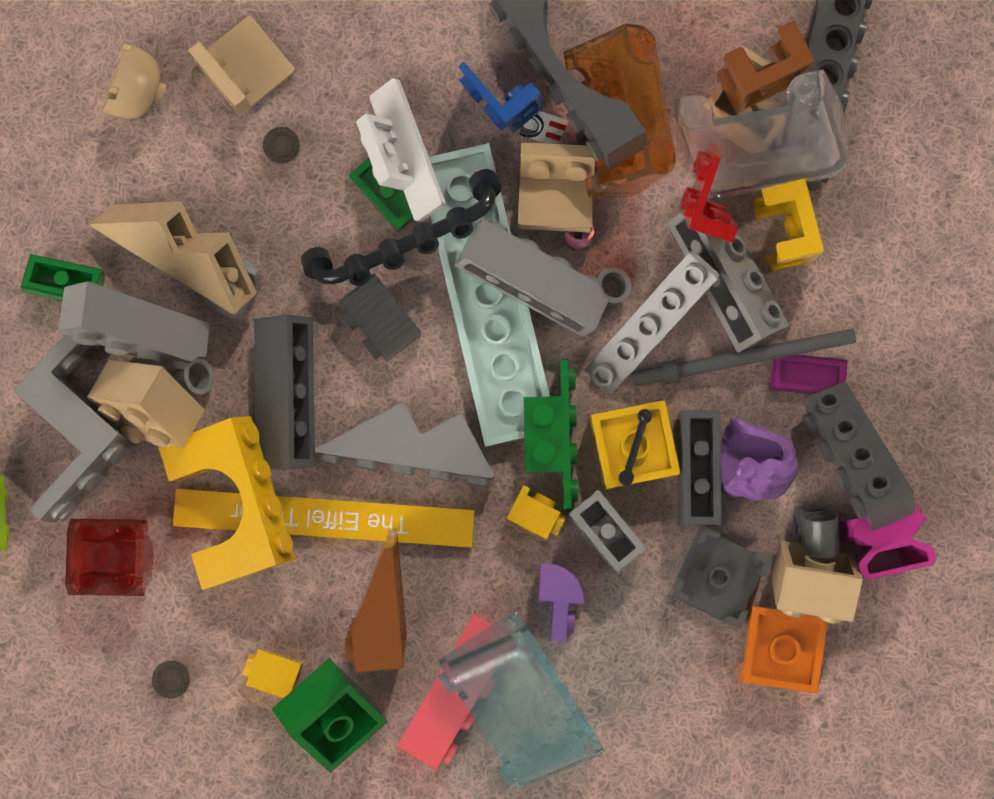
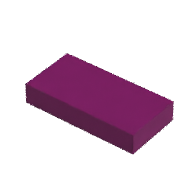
(806, 373)

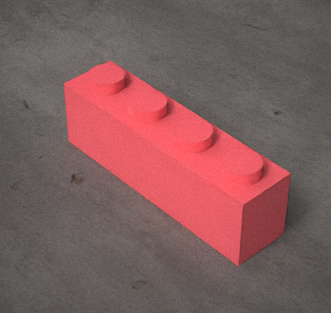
(440, 715)

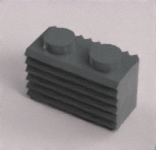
(379, 318)

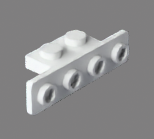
(399, 152)

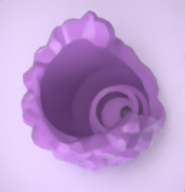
(756, 462)

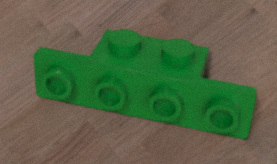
(548, 434)

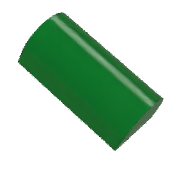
(49, 276)

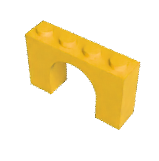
(262, 535)

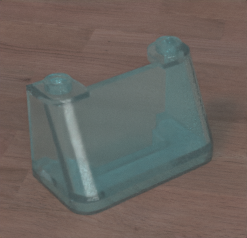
(519, 703)

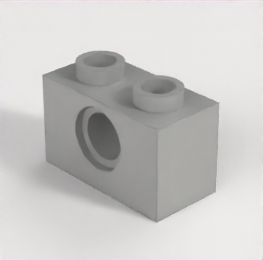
(607, 531)

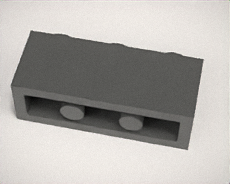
(699, 467)

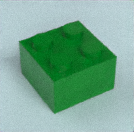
(329, 715)

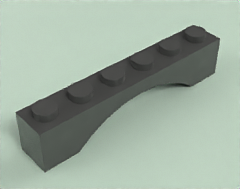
(607, 122)

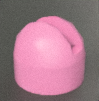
(583, 242)

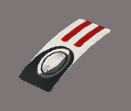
(544, 128)

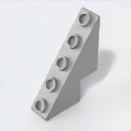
(652, 321)
(396, 441)

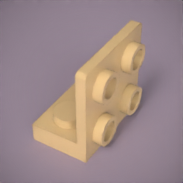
(243, 65)
(554, 187)

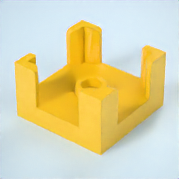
(799, 223)
(614, 438)

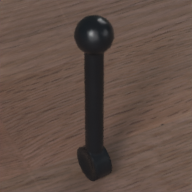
(626, 477)

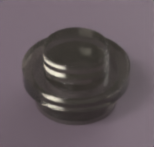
(281, 145)
(171, 679)

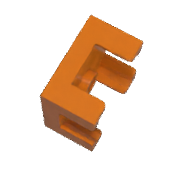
(782, 650)

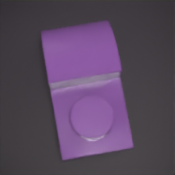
(560, 588)

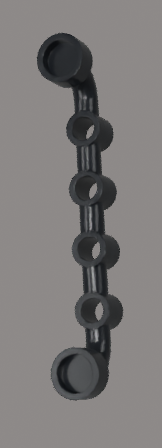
(317, 260)

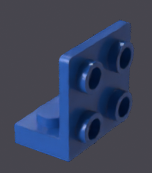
(521, 103)

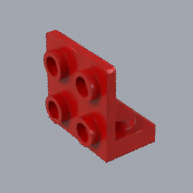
(701, 213)

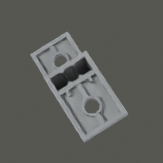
(77, 420)

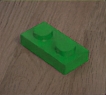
(388, 201)

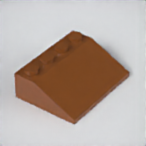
(379, 630)

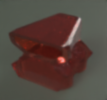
(108, 557)

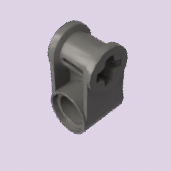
(818, 531)

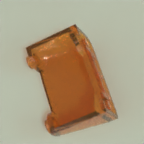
(627, 69)

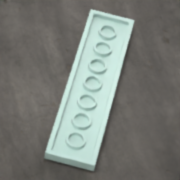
(491, 326)

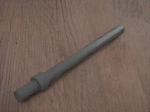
(672, 371)

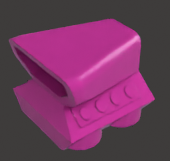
(888, 548)

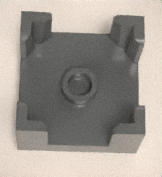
(719, 577)

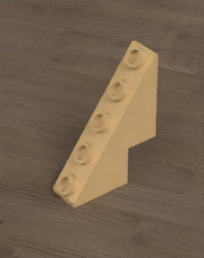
(168, 240)

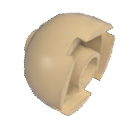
(133, 84)

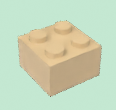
(145, 403)
(815, 585)

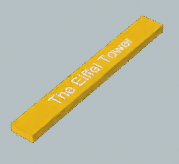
(332, 518)

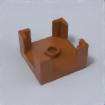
(749, 87)

